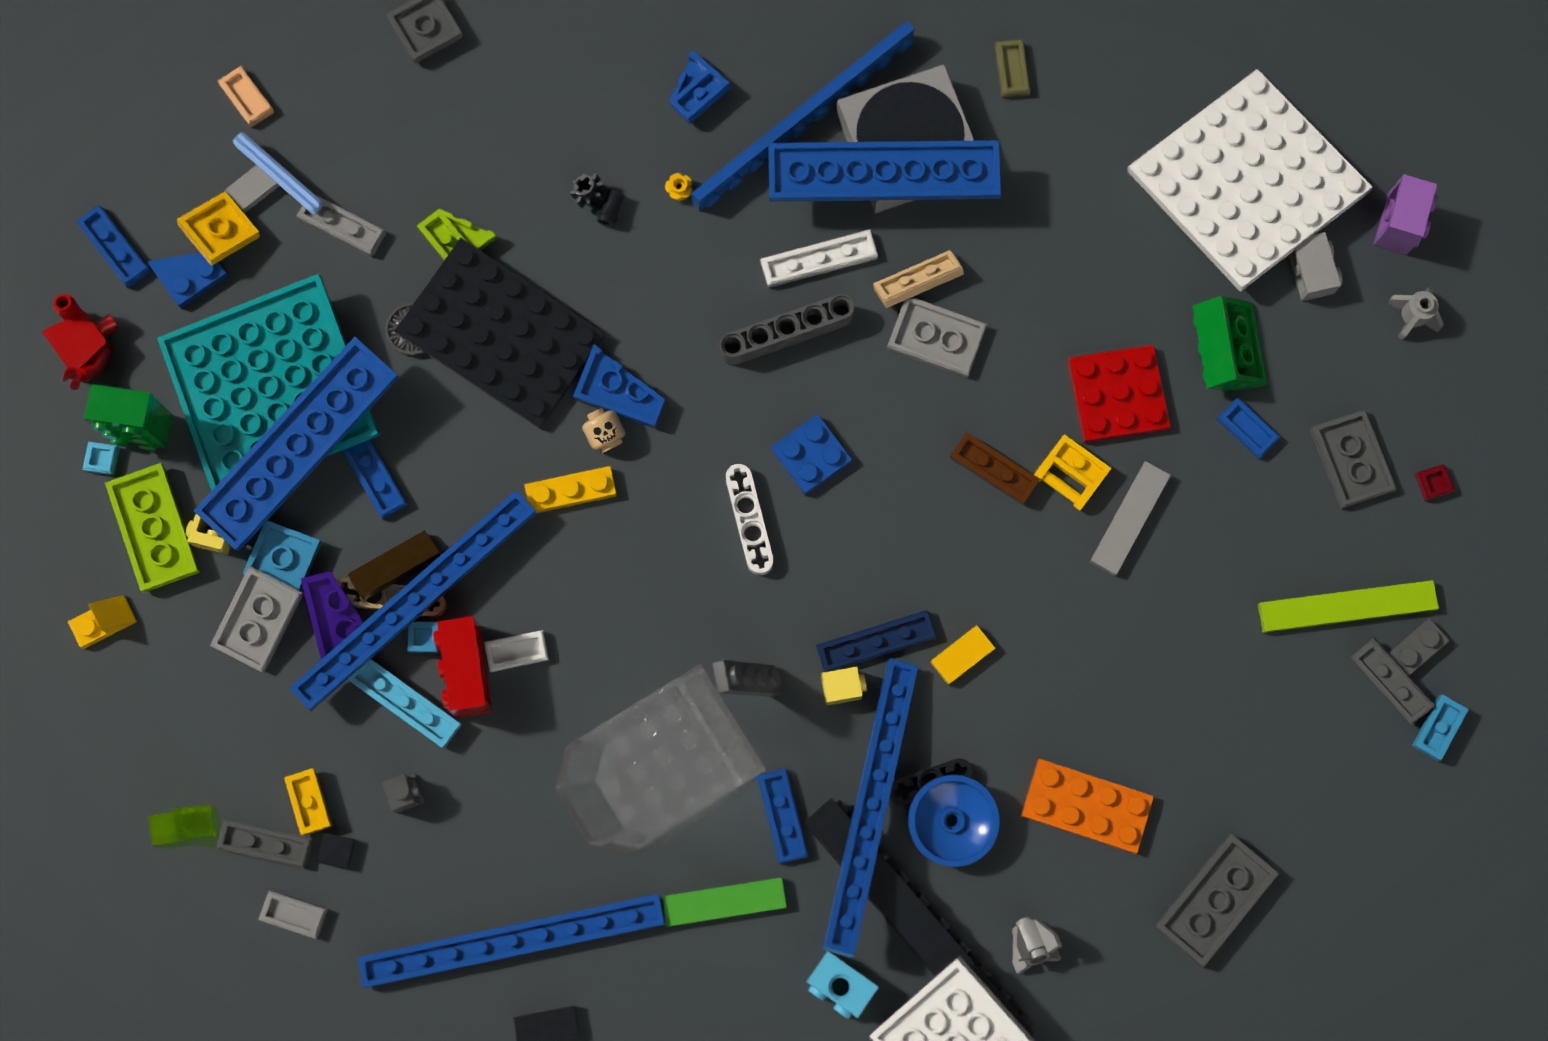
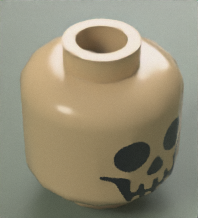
(603, 430)

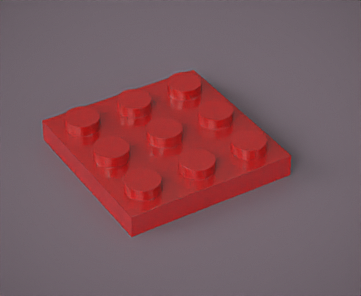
(1118, 393)

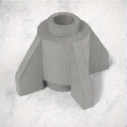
(1418, 311)
(1033, 944)

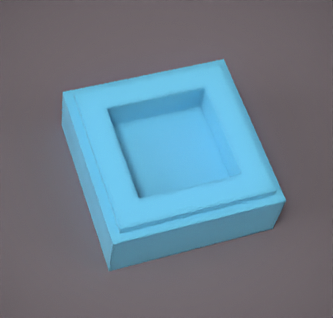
(101, 458)

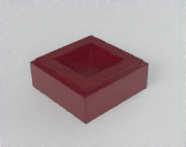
(1434, 482)

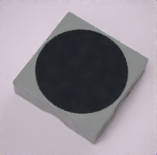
(905, 110)

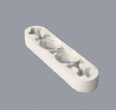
(749, 519)

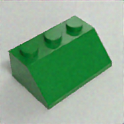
(1229, 344)

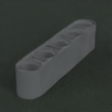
(794, 318)

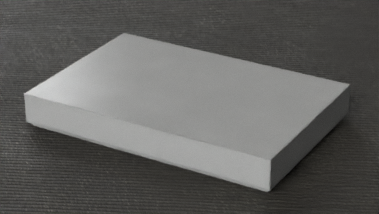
(936, 336)
(257, 618)

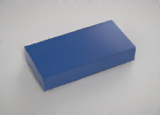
(1248, 428)

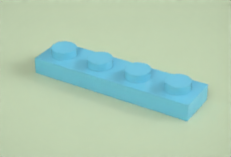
(405, 703)

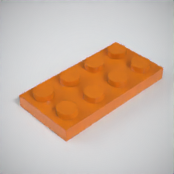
(1087, 806)

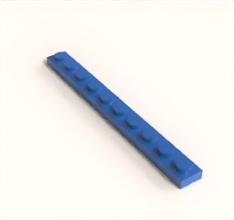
(796, 122)
(412, 600)
(870, 809)
(511, 941)

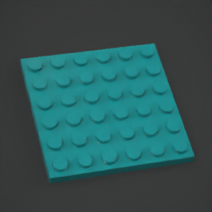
(250, 367)

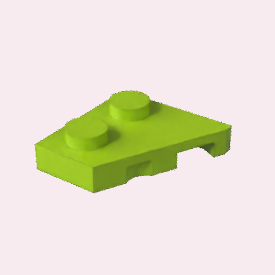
(445, 230)

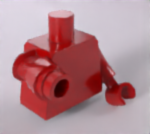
(80, 341)

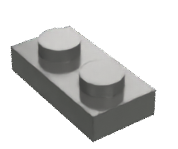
(1418, 646)

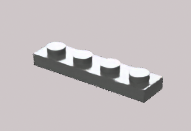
(747, 678)

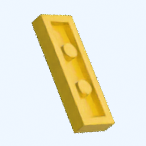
(571, 489)

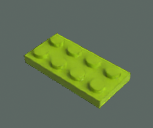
(152, 527)

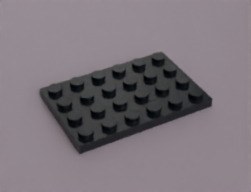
(499, 333)

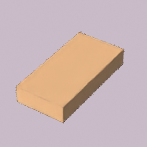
(245, 96)

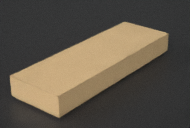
(918, 279)

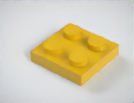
(218, 228)

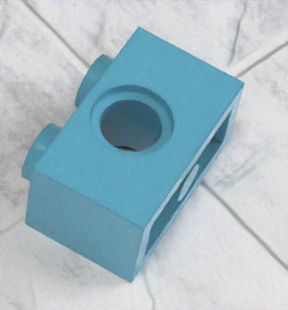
(859, 990)

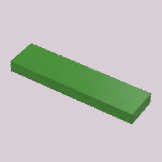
(724, 902)

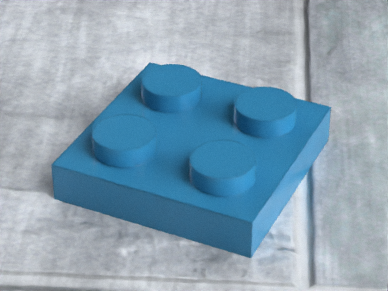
(284, 553)

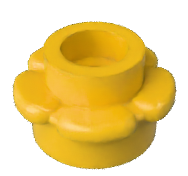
(682, 193)

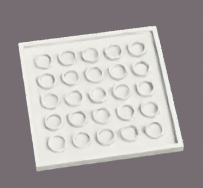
(1249, 179)

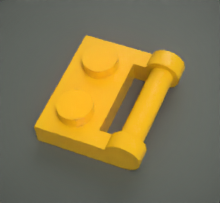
(1077, 464)

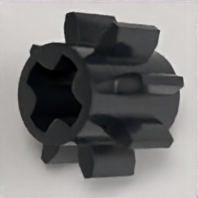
(588, 190)

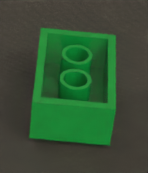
(128, 417)

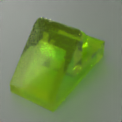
(181, 825)

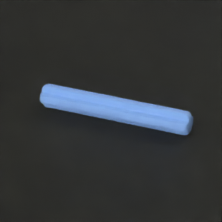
(278, 173)

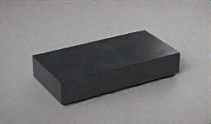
(547, 1025)

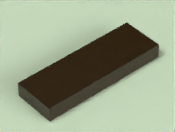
(394, 565)

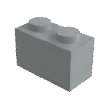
(1315, 268)

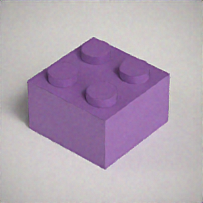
(1406, 215)

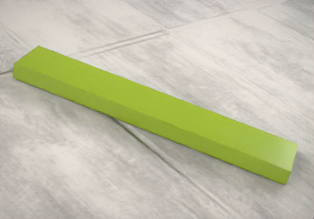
(1348, 606)

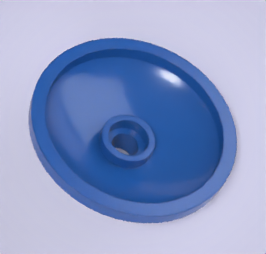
(975, 826)

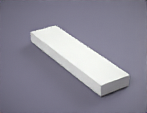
(819, 258)

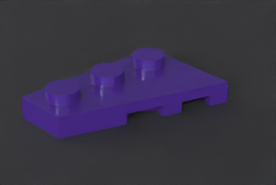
(329, 610)

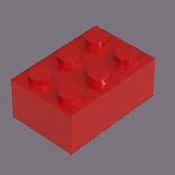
(463, 667)

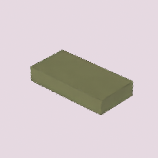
(1012, 68)

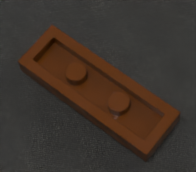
(994, 468)

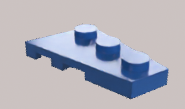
(613, 388)

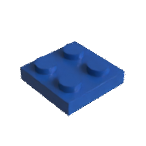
(811, 454)

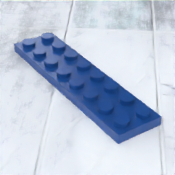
(884, 171)
(296, 444)

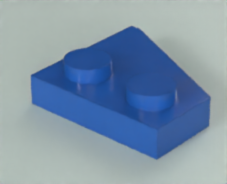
(697, 88)
(187, 276)

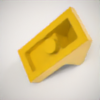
(102, 620)

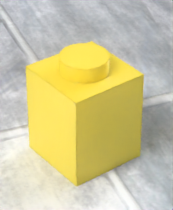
(843, 685)

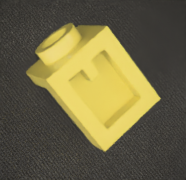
(210, 541)

